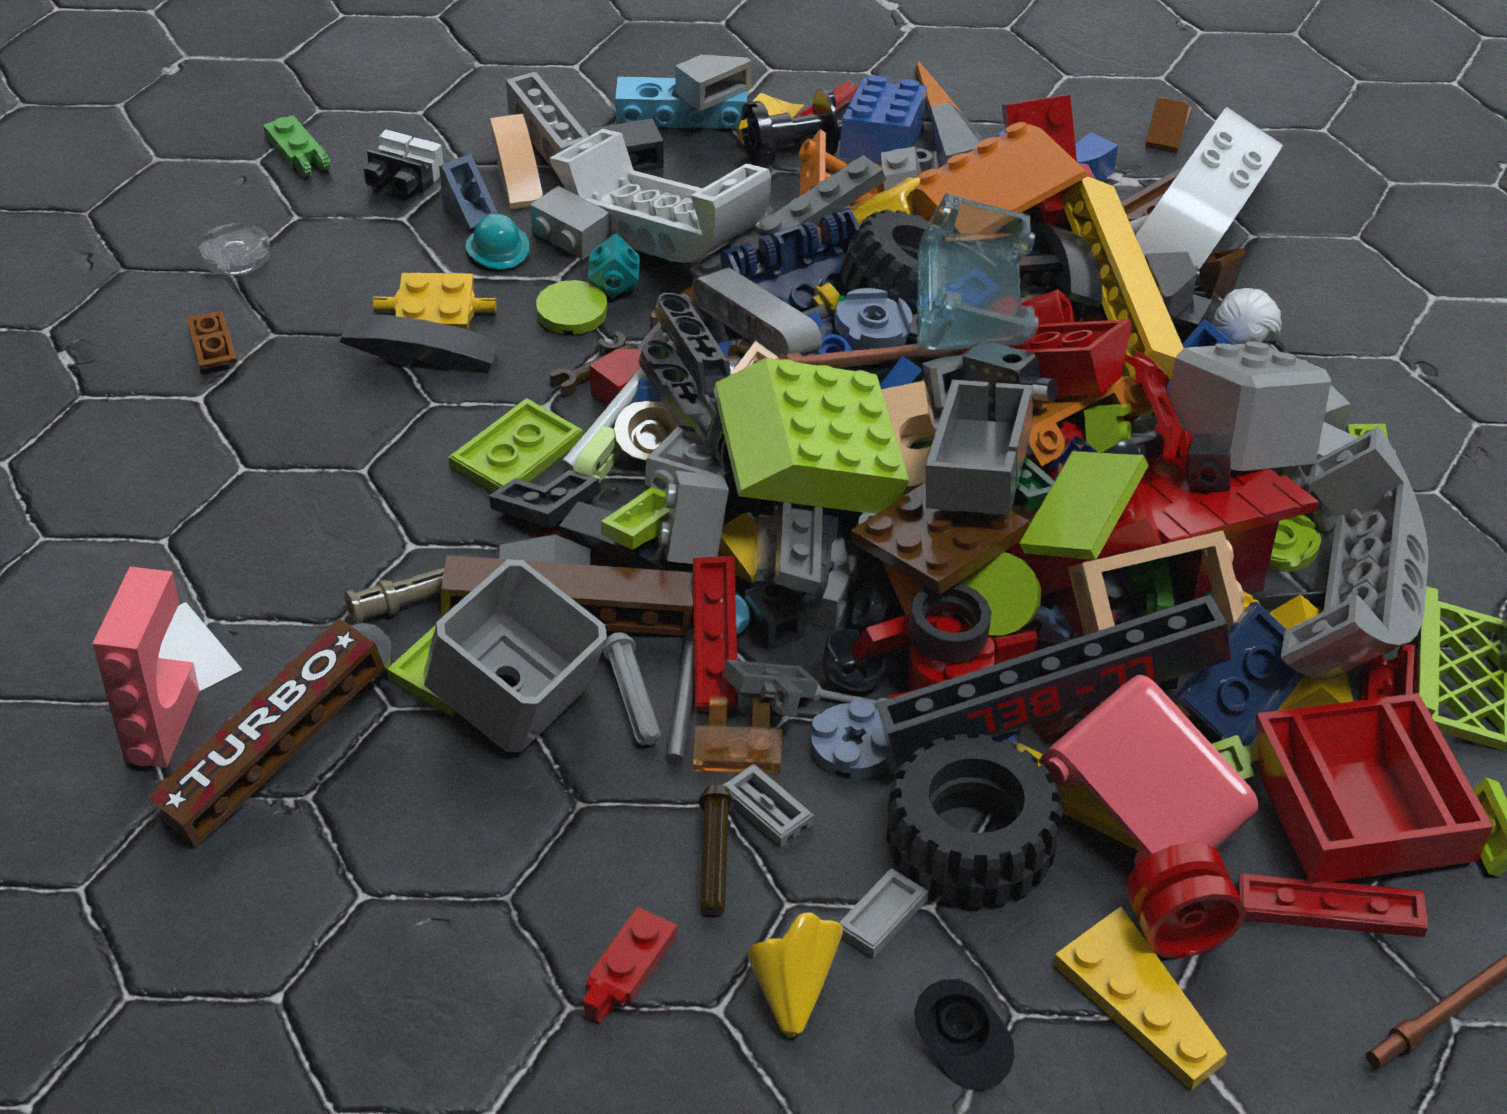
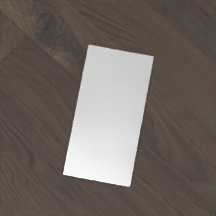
(193, 642)

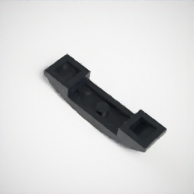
(1080, 271)

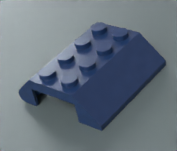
(797, 260)

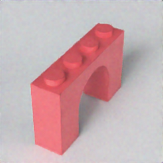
(144, 692)

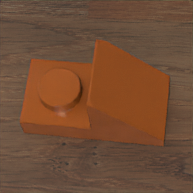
(1168, 124)

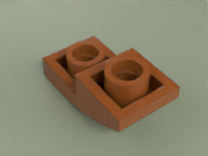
(211, 340)

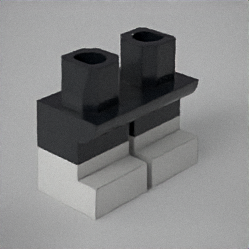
(403, 163)

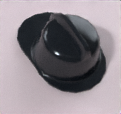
(964, 1033)

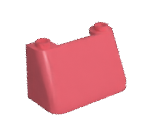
(1153, 771)

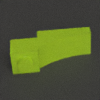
(637, 520)

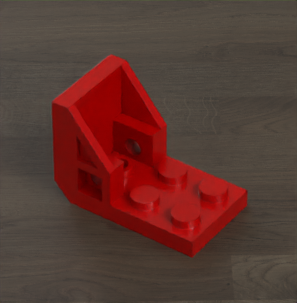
(1056, 120)

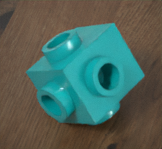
(613, 266)

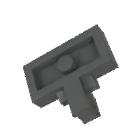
(775, 681)

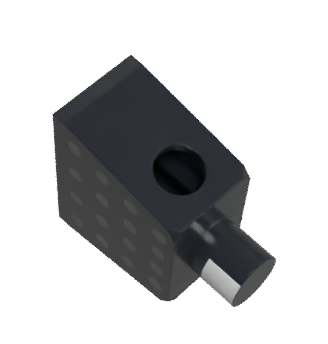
(1008, 365)

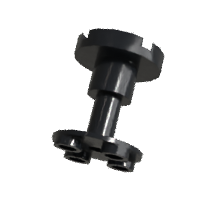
(779, 131)

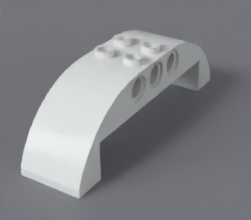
(1209, 189)
(659, 213)

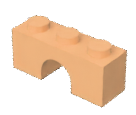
(911, 419)

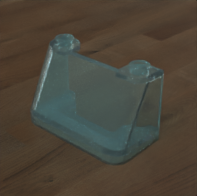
(973, 277)

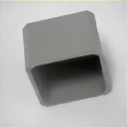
(1252, 403)
(520, 629)

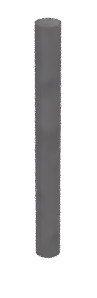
(683, 703)

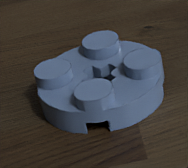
(890, 322)
(850, 720)

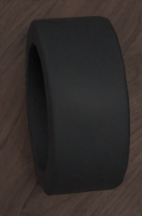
(945, 645)

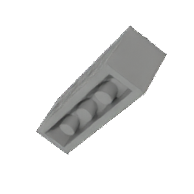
(546, 118)

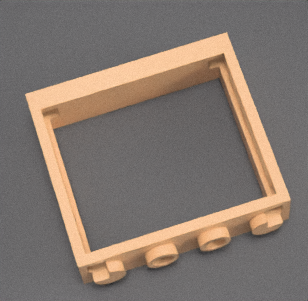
(1218, 557)

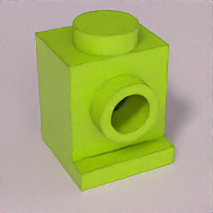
(1106, 425)

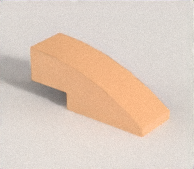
(516, 160)

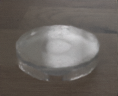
(234, 249)

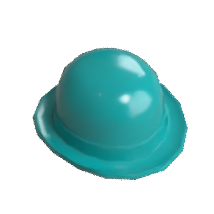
(497, 243)

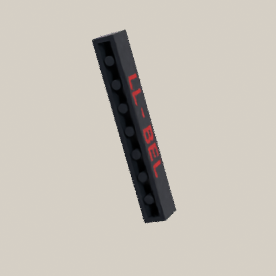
(1057, 678)

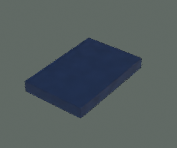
(1252, 682)

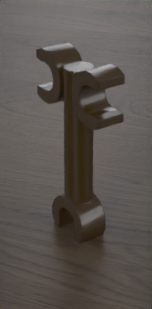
(570, 378)

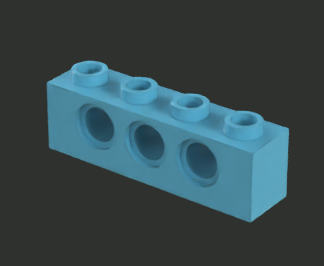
(657, 99)

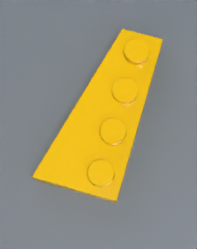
(1140, 995)

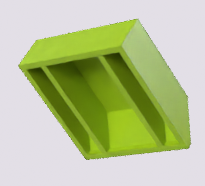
(810, 436)

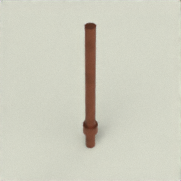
(869, 356)
(1410, 1033)

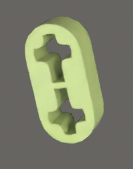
(599, 454)

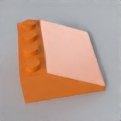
(1001, 172)

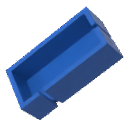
(882, 118)

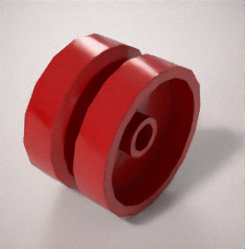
(1185, 900)

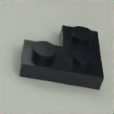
(544, 504)

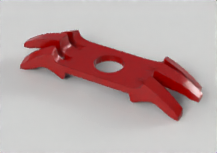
(1155, 382)

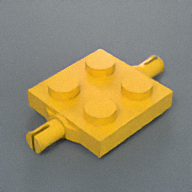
(436, 298)

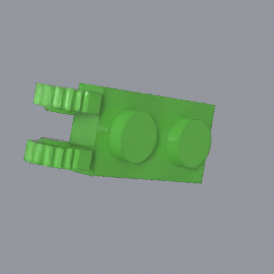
(296, 145)

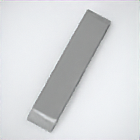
(756, 313)

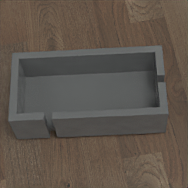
(975, 460)

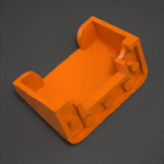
(1046, 436)

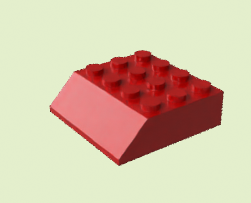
(1368, 789)

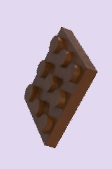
(936, 544)

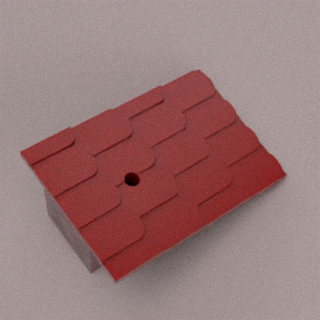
(1246, 514)

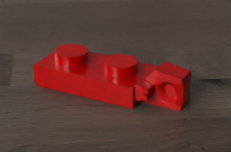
(627, 963)

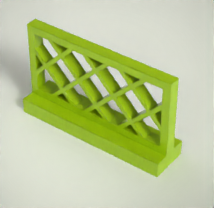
(1432, 663)

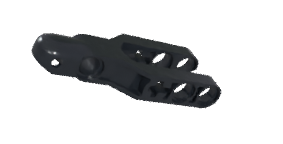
(693, 367)
(871, 579)

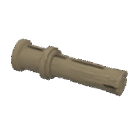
(390, 596)

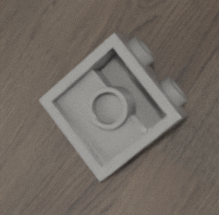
(682, 452)

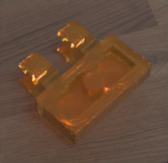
(738, 747)

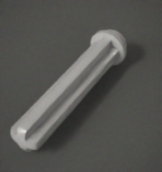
(620, 650)

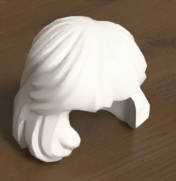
(1248, 316)

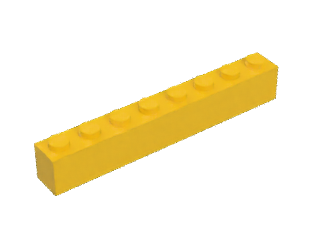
(1125, 275)

